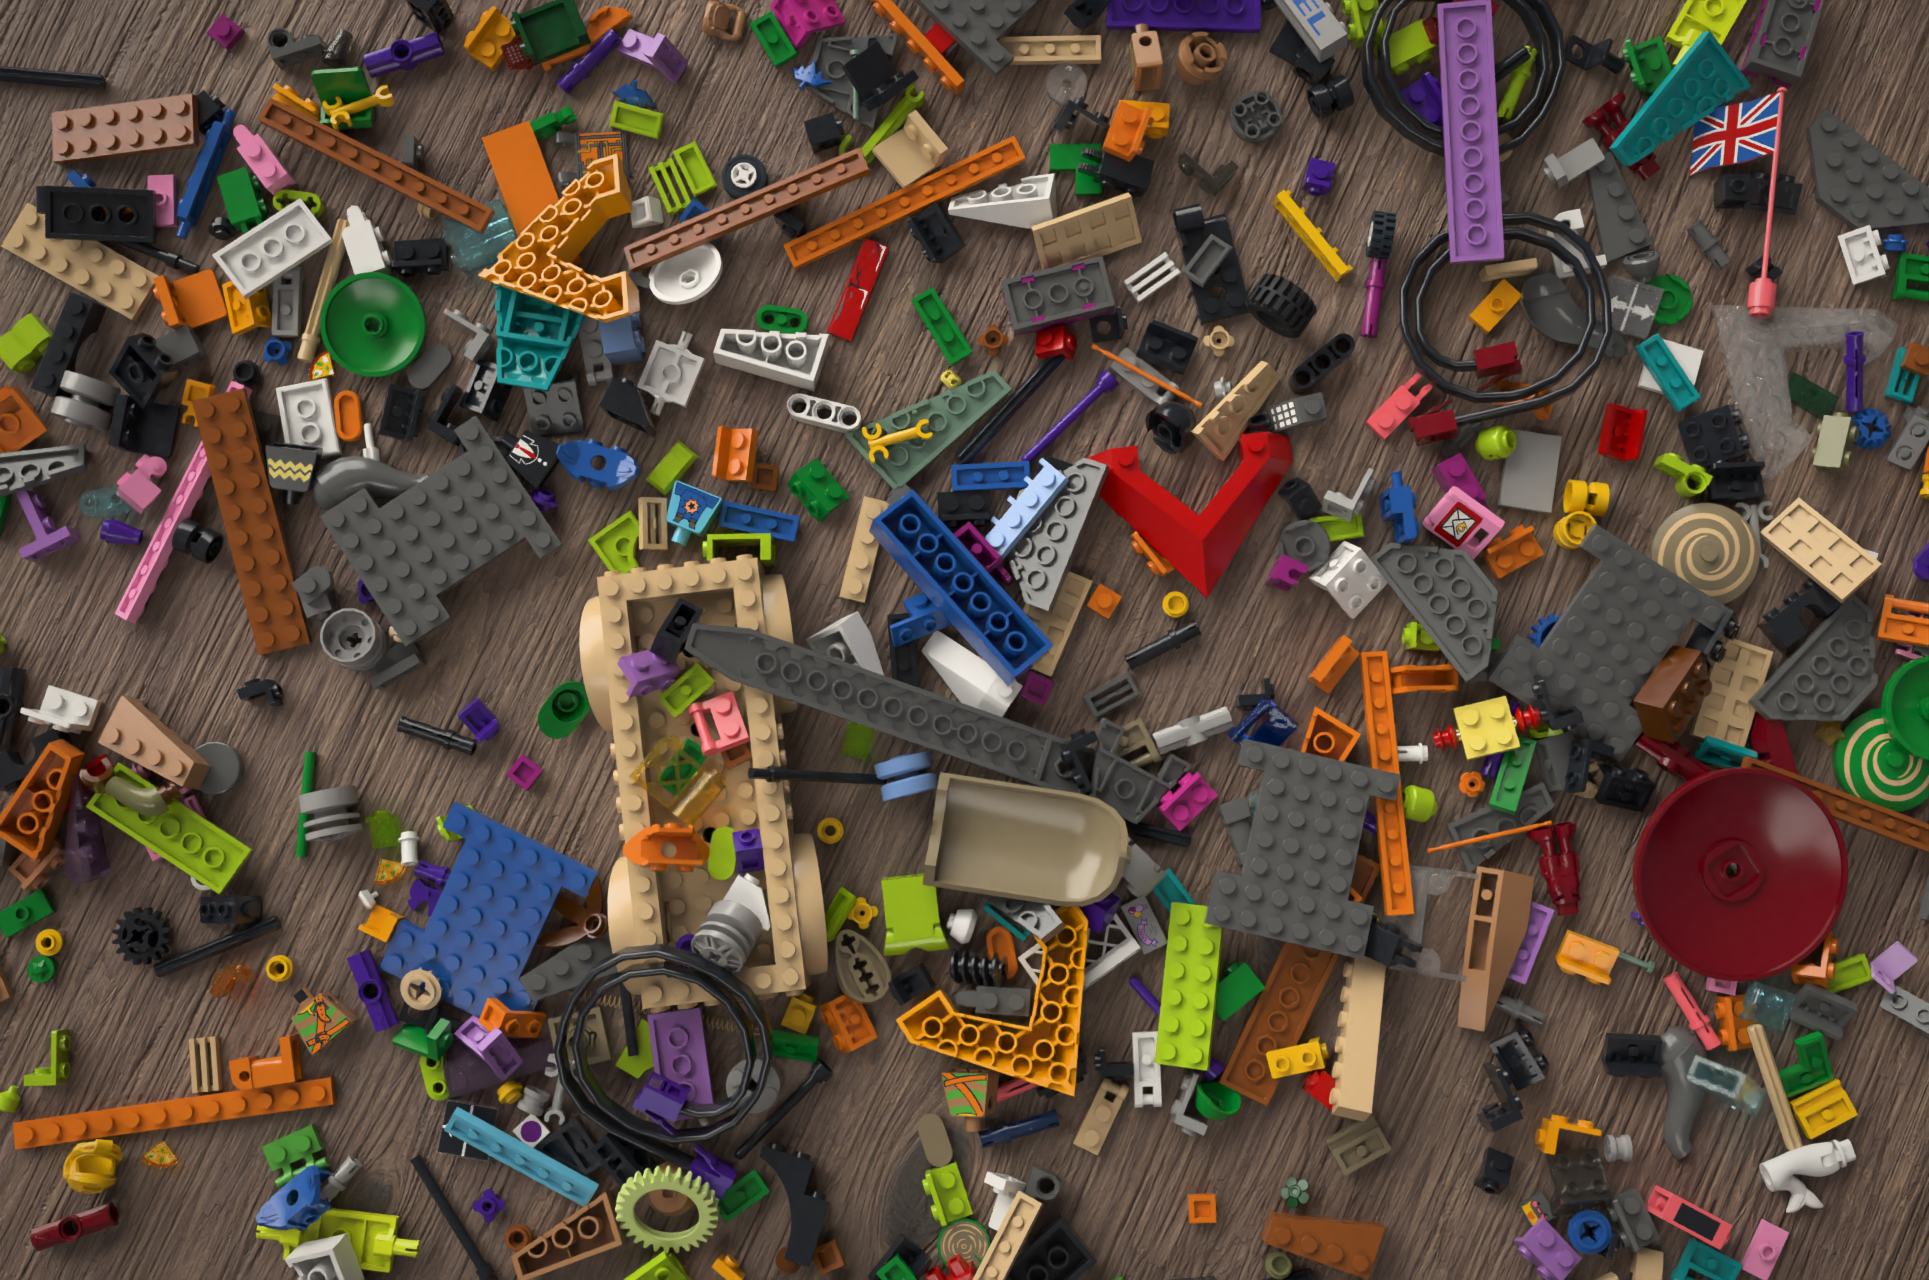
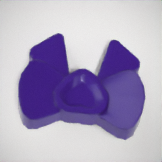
(420, 891)

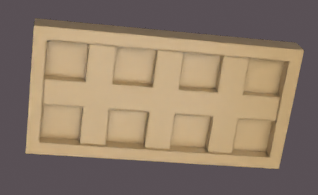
(1087, 232)
(1820, 550)
(1059, 623)
(1734, 681)

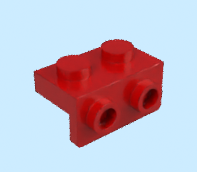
(1622, 432)

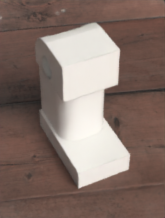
(1574, 221)

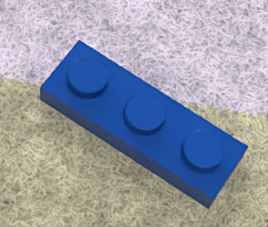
(990, 476)
(759, 520)

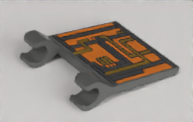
(591, 147)

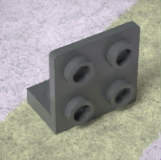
(556, 409)

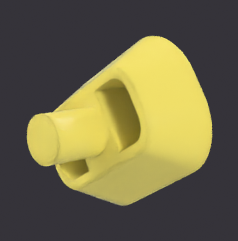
(951, 379)

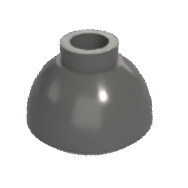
(1642, 265)

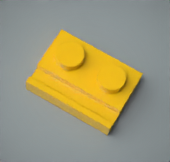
(1823, 1109)

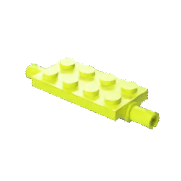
(1702, 16)
(370, 1234)

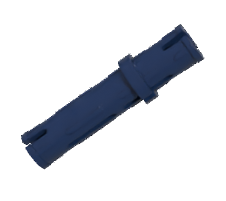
(1019, 1128)

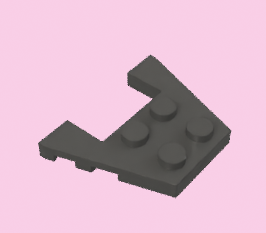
(830, 57)
(1124, 785)

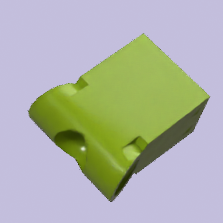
(911, 915)

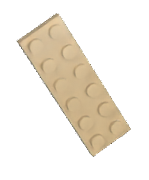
(82, 265)

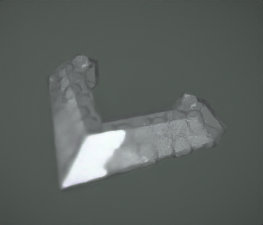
(1759, 372)

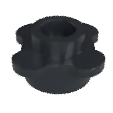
(1260, 423)

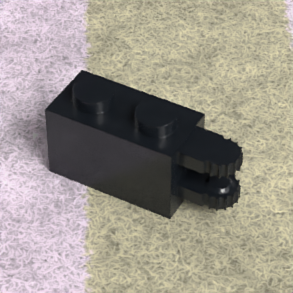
(1118, 173)
(1387, 943)

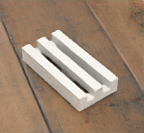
(1168, 265)

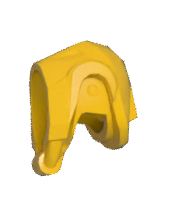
(92, 1166)

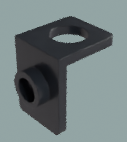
(1117, 322)

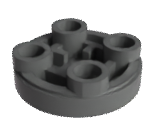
(1255, 117)
(225, 767)

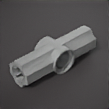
(1192, 730)

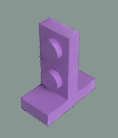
(653, 52)
(44, 528)
(490, 1047)

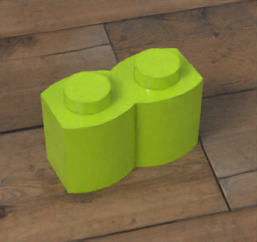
(25, 343)

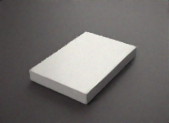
(309, 416)

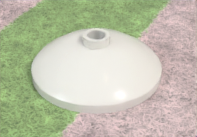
(686, 275)

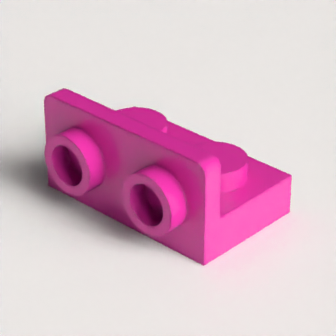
(1187, 800)

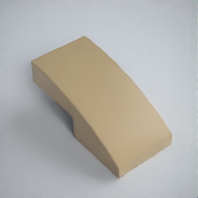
(1647, 1264)

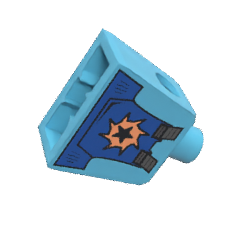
(691, 512)

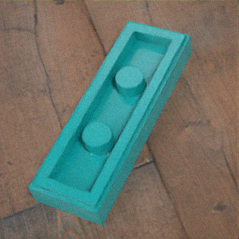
(1667, 372)

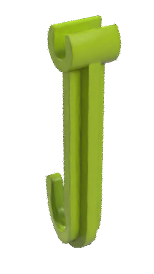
(891, 123)

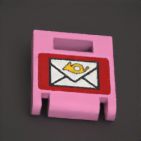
(1460, 520)

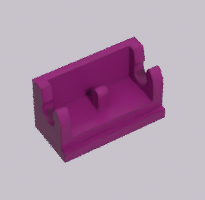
(1285, 570)

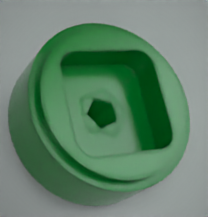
(42, 969)

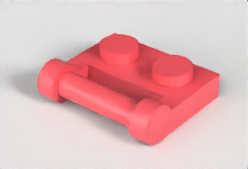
(727, 720)

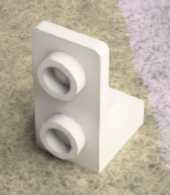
(1007, 1189)

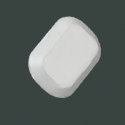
(367, 898)

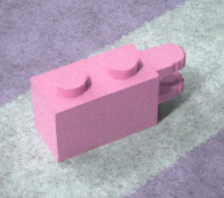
(263, 160)

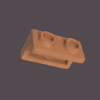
(35, 872)

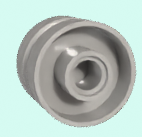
(84, 406)

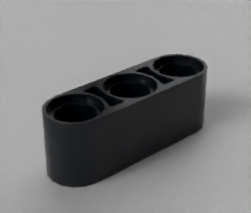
(1330, 355)

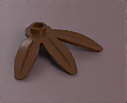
(591, 921)

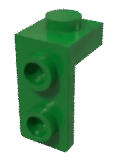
(431, 1045)

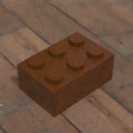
(1673, 694)

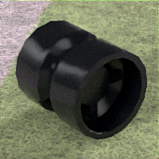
(1326, 98)
(194, 539)

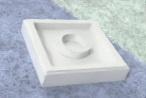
(1686, 356)

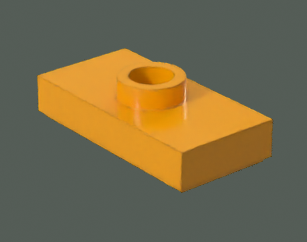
(1494, 306)

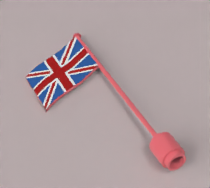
(1737, 136)

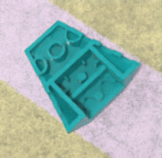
(531, 339)

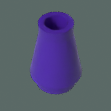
(120, 533)

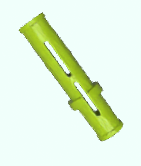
(1515, 87)

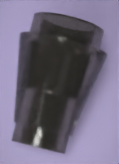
(337, 50)

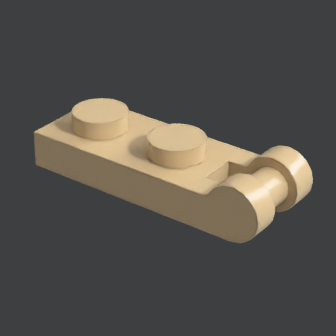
(1100, 1116)

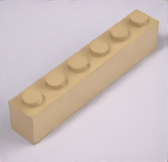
(1358, 1039)

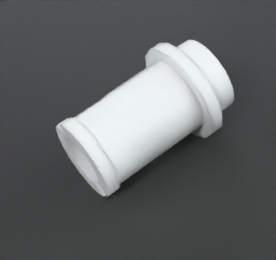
(1413, 753)
(409, 848)

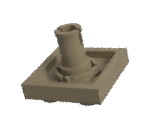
(597, 1049)

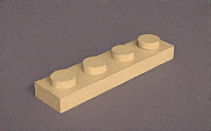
(1053, 49)
(862, 553)
(1009, 1238)

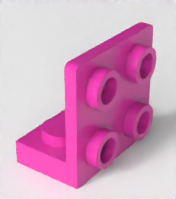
(803, 17)

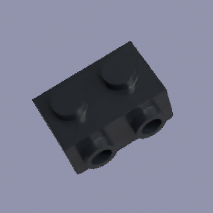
(935, 234)
(401, 413)
(1736, 481)
(1632, 1055)
(910, 1252)

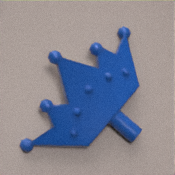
(809, 76)
(634, 95)

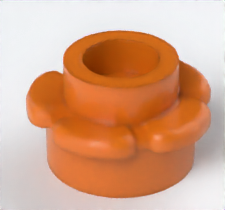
(1464, 785)

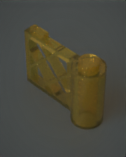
(697, 792)

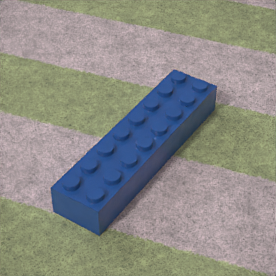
(960, 587)

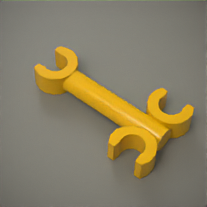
(341, 113)
(877, 442)

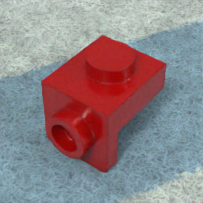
(1055, 342)

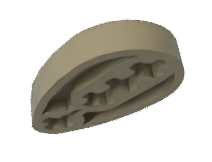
(874, 964)

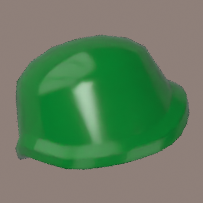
(1216, 1100)

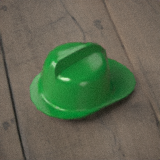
(564, 710)

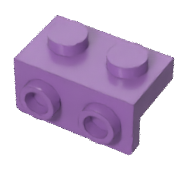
(647, 672)
(1547, 1251)

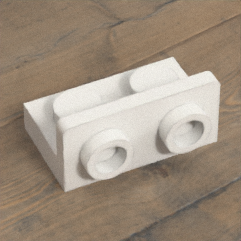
(1862, 255)

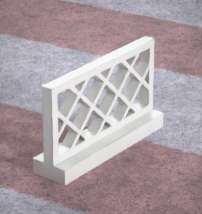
(1101, 966)

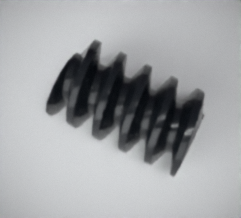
(977, 969)

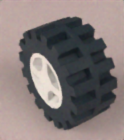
(1380, 235)

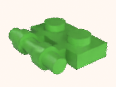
(292, 1148)

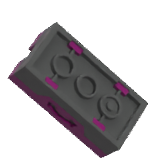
(1782, 40)
(1058, 296)

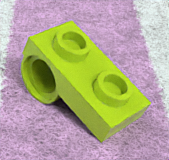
(1675, 467)

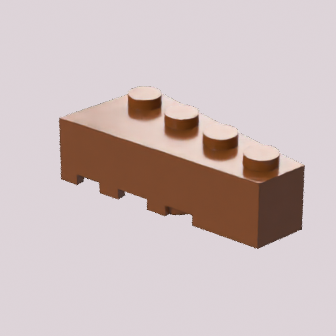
(1330, 1241)

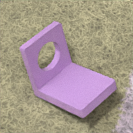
(1891, 965)

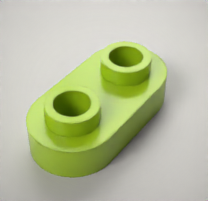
(432, 1076)

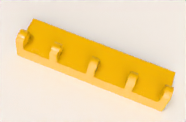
(1310, 235)

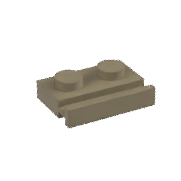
(1357, 1145)

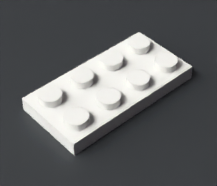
(272, 248)

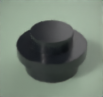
(222, 228)
(246, 372)

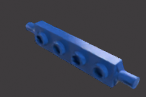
(207, 165)

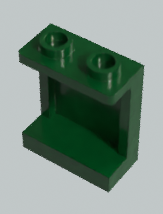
(550, 30)

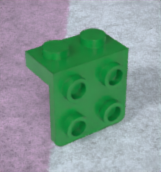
(1649, 64)
(350, 86)

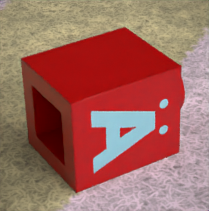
(941, 40)

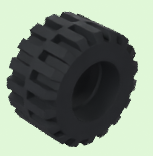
(1281, 305)

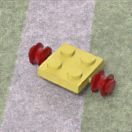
(1486, 728)

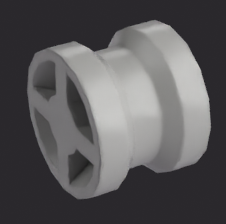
(533, 1100)
(1618, 1148)

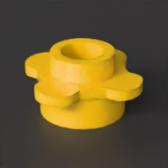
(870, 911)

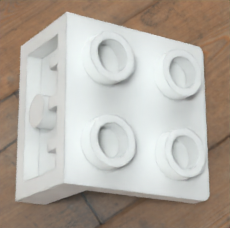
(1349, 578)
(65, 711)

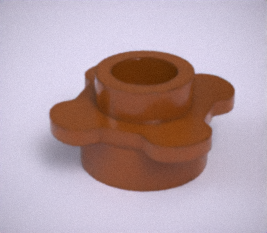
(993, 347)

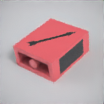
(1689, 1217)

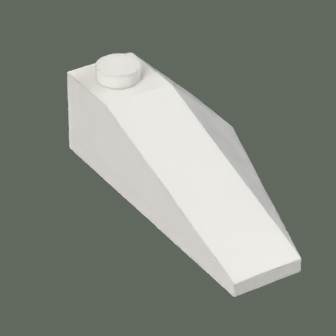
(1016, 205)
(849, 642)
(969, 676)

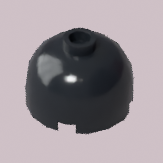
(1172, 426)

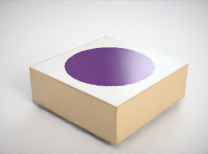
(532, 1130)

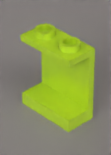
(764, 540)

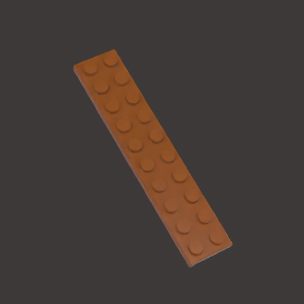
(251, 521)
(1285, 1006)

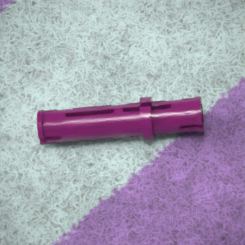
(1374, 287)

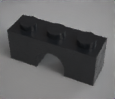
(1784, 625)
(12, 767)

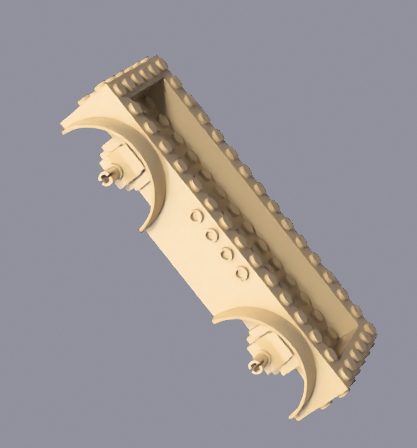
(665, 905)

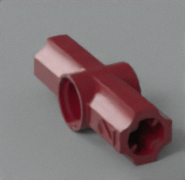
(1672, 757)
(62, 1231)

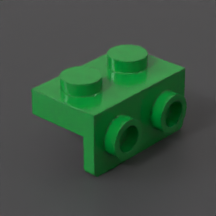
(817, 490)

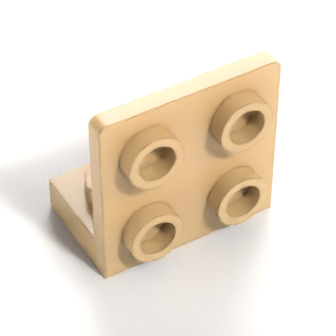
(911, 151)

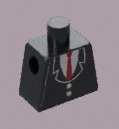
(531, 456)

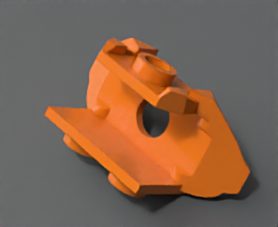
(646, 848)

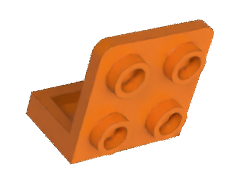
(190, 300)

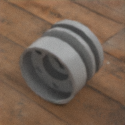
(346, 628)
(330, 813)
(727, 935)

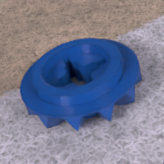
(1880, 422)
(1601, 1233)

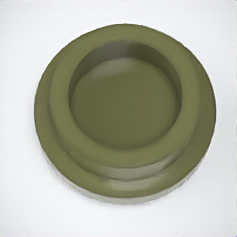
(1278, 1265)

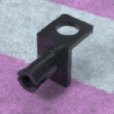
(1594, 55)
(428, 1019)

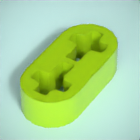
(293, 195)

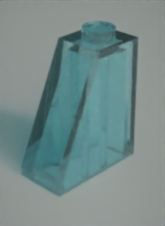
(1727, 1085)

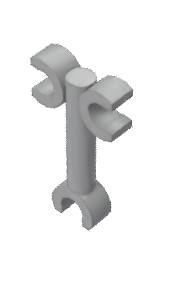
(1754, 514)
(559, 1095)

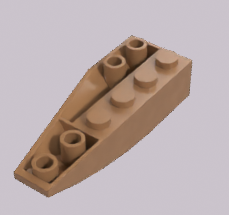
(1493, 940)

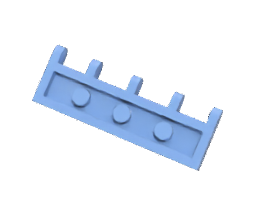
(1026, 509)

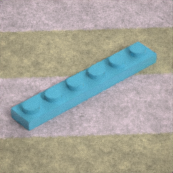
(521, 1157)

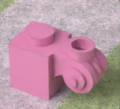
(137, 487)

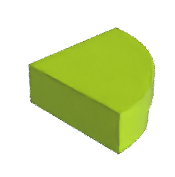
(1543, 731)

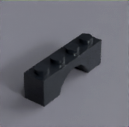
(77, 321)

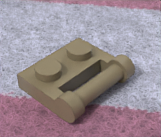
(1134, 738)

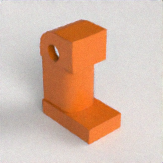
(1423, 678)
(271, 1070)

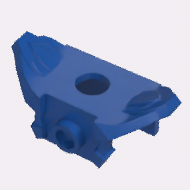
(577, 460)
(305, 1193)

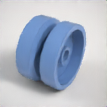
(906, 775)

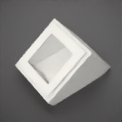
(646, 212)

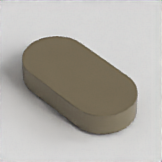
(935, 1140)

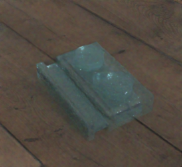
(1767, 1005)

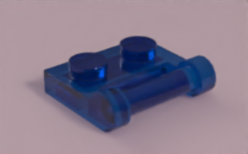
(1271, 731)

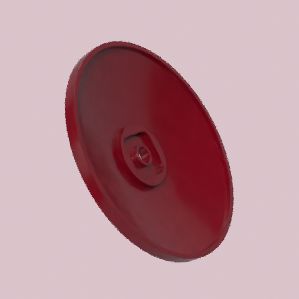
(1785, 880)

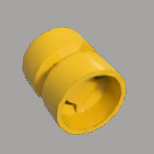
(1578, 494)
(1572, 529)

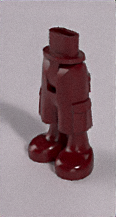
(1644, 167)
(1561, 869)

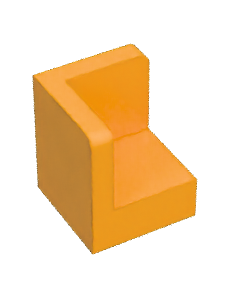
(381, 923)

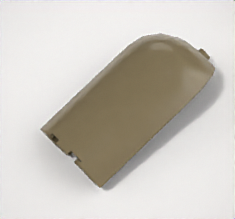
(1024, 842)

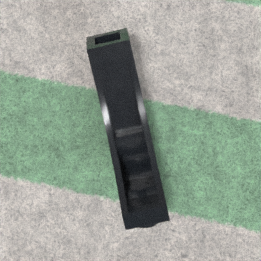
(806, 1211)

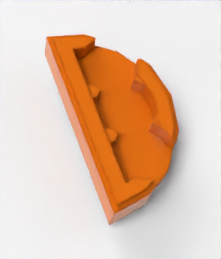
(607, 18)

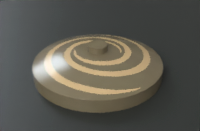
(1708, 549)

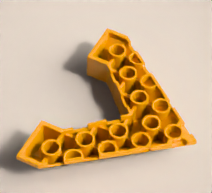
(543, 253)
(1038, 1053)

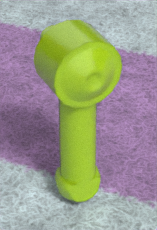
(9, 1100)

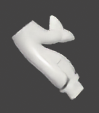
(1809, 1160)

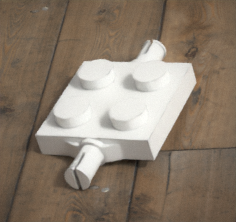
(671, 373)

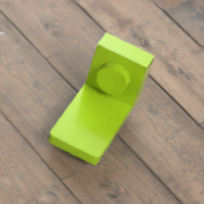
(60, 1067)

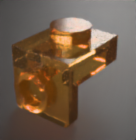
(226, 979)

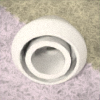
(962, 924)

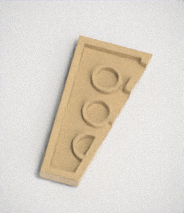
(1229, 419)

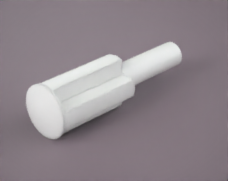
(370, 451)

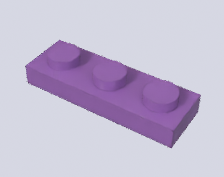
(1538, 925)

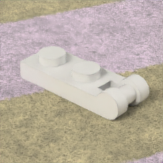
(1146, 1071)

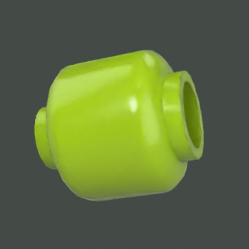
(1496, 442)
(1418, 803)

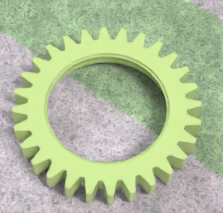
(700, 1195)

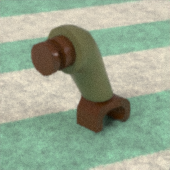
(142, 800)

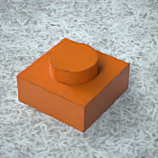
(1103, 601)
(1201, 1208)

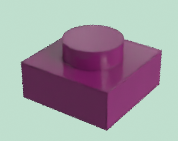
(225, 32)
(1037, 688)
(525, 772)

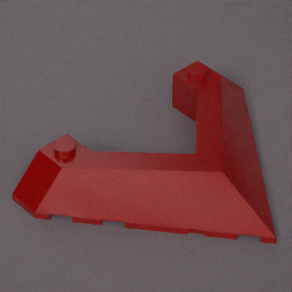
(1195, 543)

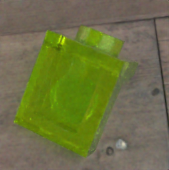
(857, 741)
(384, 829)

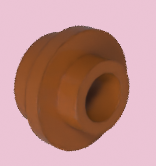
(510, 1239)

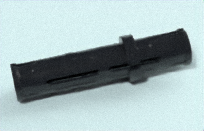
(1165, 643)
(465, 744)

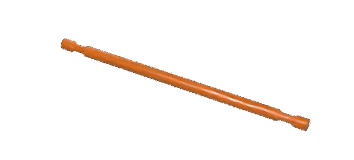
(1146, 375)
(1489, 837)

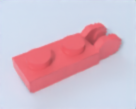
(1396, 408)

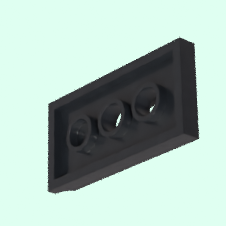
(72, 209)
(1191, 233)

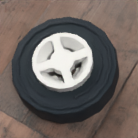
(741, 168)

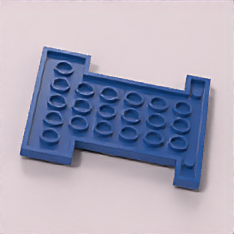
(487, 914)

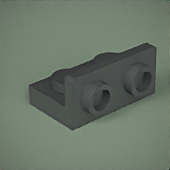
(1632, 1220)

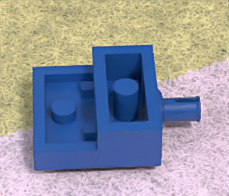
(1398, 506)

